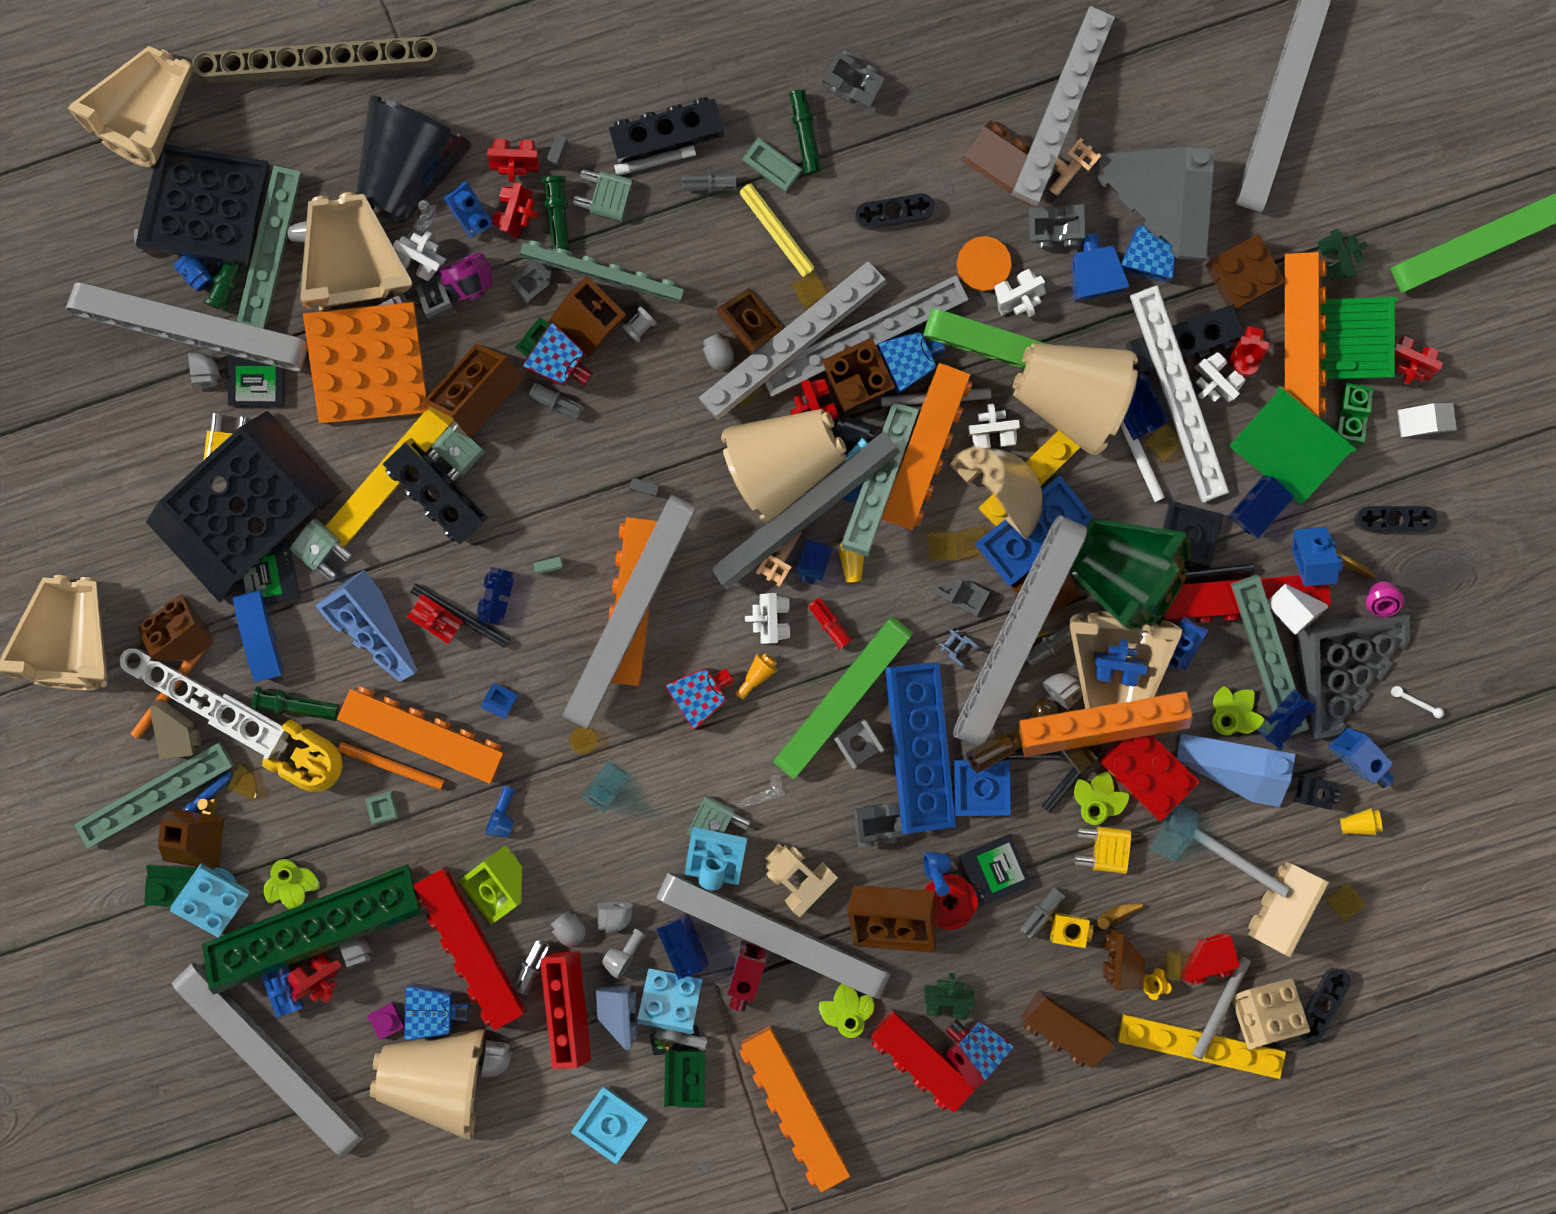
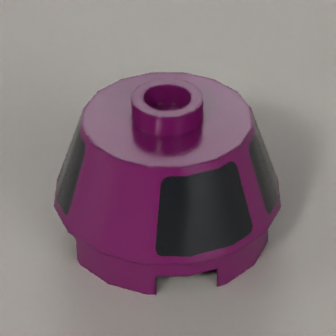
(467, 277)

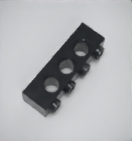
(681, 136)
(1222, 320)
(432, 475)

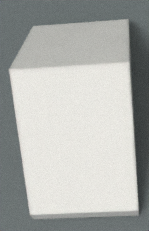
(1427, 419)
(1296, 608)

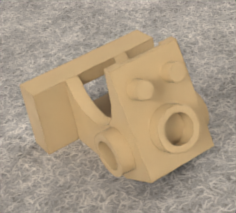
(784, 863)

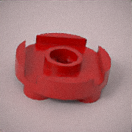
(964, 907)

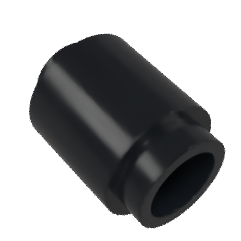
(853, 431)

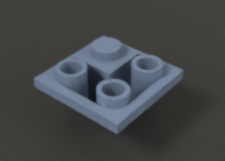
(616, 1012)

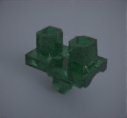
(1336, 243)
(950, 994)

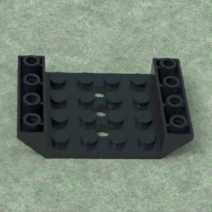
(272, 478)

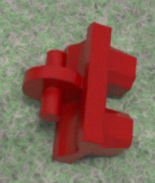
(513, 161)
(518, 210)
(1249, 352)
(1415, 364)
(812, 391)
(435, 619)
(324, 972)

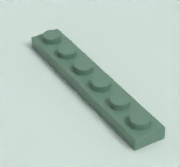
(269, 247)
(613, 274)
(878, 487)
(1264, 642)
(154, 795)

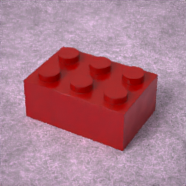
(1149, 774)

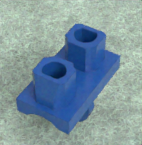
(468, 210)
(1187, 645)
(1131, 667)
(280, 991)

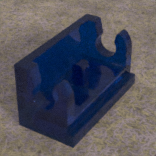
(1144, 410)
(1261, 506)
(1286, 718)
(683, 946)

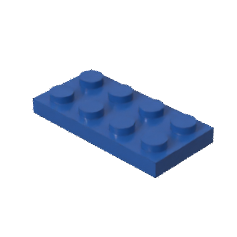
(1010, 552)

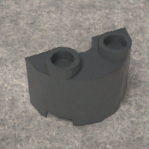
(851, 80)
(1057, 226)
(876, 823)

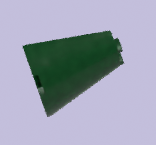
(1132, 569)

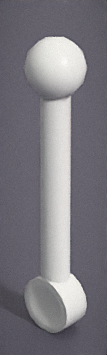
(1397, 691)

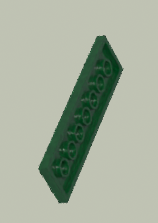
(310, 929)

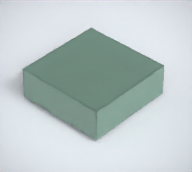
(549, 565)
(382, 807)

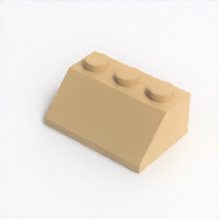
(1285, 918)

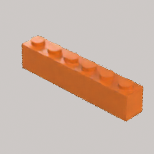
(1303, 329)
(925, 446)
(635, 536)
(1105, 724)
(422, 735)
(794, 1108)

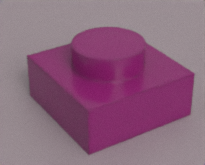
(386, 1020)

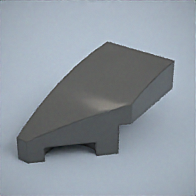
(532, 281)
(964, 595)

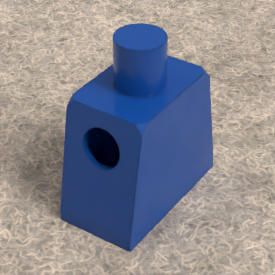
(1096, 271)

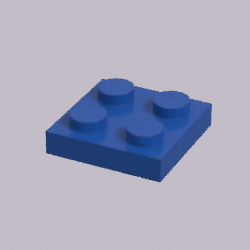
(982, 792)

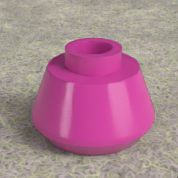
(1384, 599)

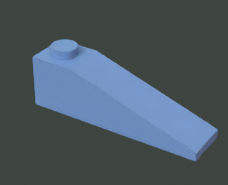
(364, 615)
(1247, 770)

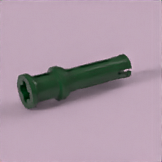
(556, 205)
(223, 287)
(282, 702)

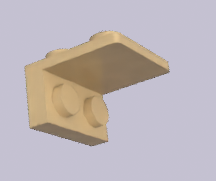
(1270, 1013)

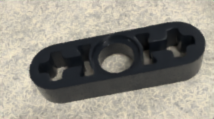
(915, 214)
(1416, 526)
(1335, 1003)

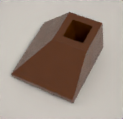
(857, 375)
(175, 632)
(191, 838)
(1124, 965)

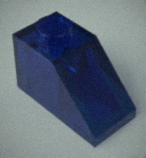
(813, 562)

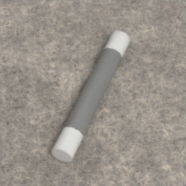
(655, 160)

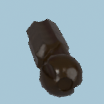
(994, 750)
(1079, 757)

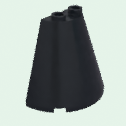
(404, 157)

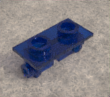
(495, 586)

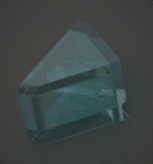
(605, 786)
(1175, 832)

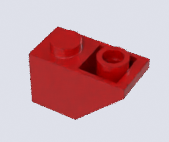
(1211, 957)

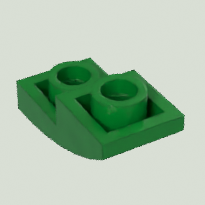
(1353, 412)

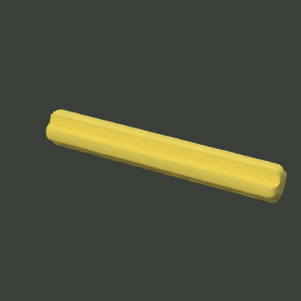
(777, 230)

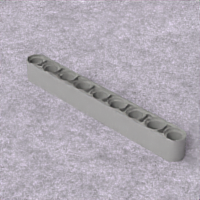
(1281, 104)
(187, 326)
(629, 612)
(1020, 630)
(773, 935)
(269, 1061)

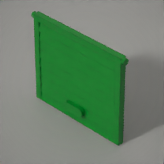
(1359, 338)
(1292, 445)

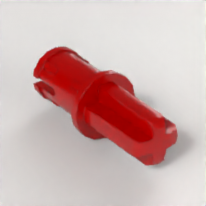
(829, 623)

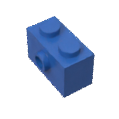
(1316, 556)

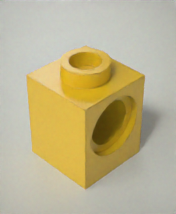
(1059, 925)

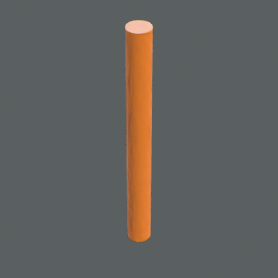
(146, 720)
(391, 766)

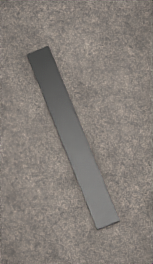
(805, 510)

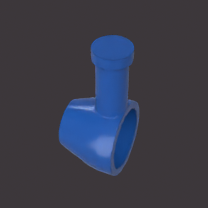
(500, 823)
(935, 867)

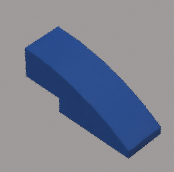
(257, 636)

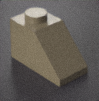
(173, 731)

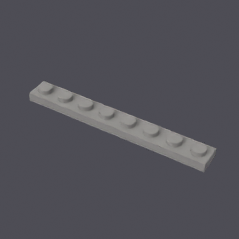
(1062, 106)
(879, 327)
(792, 340)

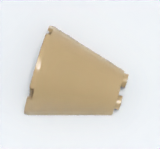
(136, 105)
(348, 256)
(1078, 390)
(781, 458)
(1009, 480)
(1098, 631)
(59, 637)
(432, 1079)

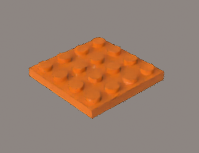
(366, 362)

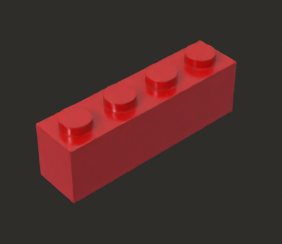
(565, 1009)
(922, 1061)

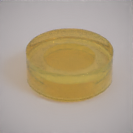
(583, 740)

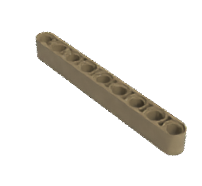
(305, 53)

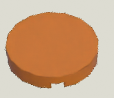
(983, 263)

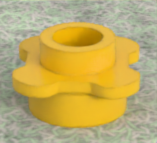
(1149, 984)

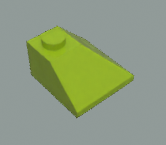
(495, 884)

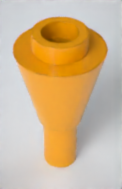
(760, 670)

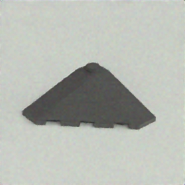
(1168, 190)
(1341, 662)

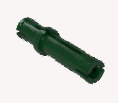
(806, 138)

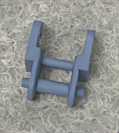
(952, 654)

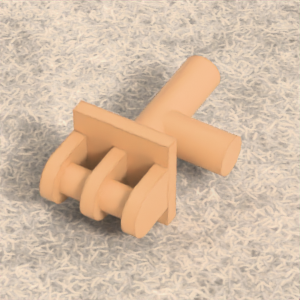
(1068, 171)
(778, 562)

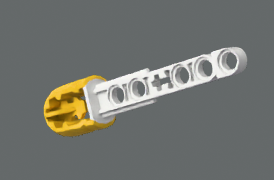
(271, 735)

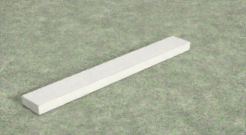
(1179, 393)

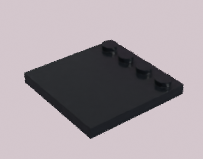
(203, 205)

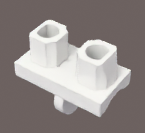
(421, 250)
(1023, 297)
(1227, 387)
(1006, 429)
(765, 618)

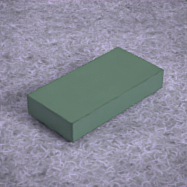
(772, 165)

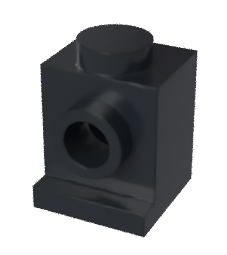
(1307, 792)

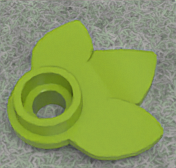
(1237, 709)
(1100, 794)
(292, 888)
(847, 1006)

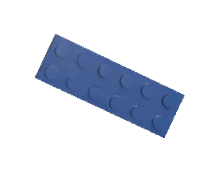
(920, 747)

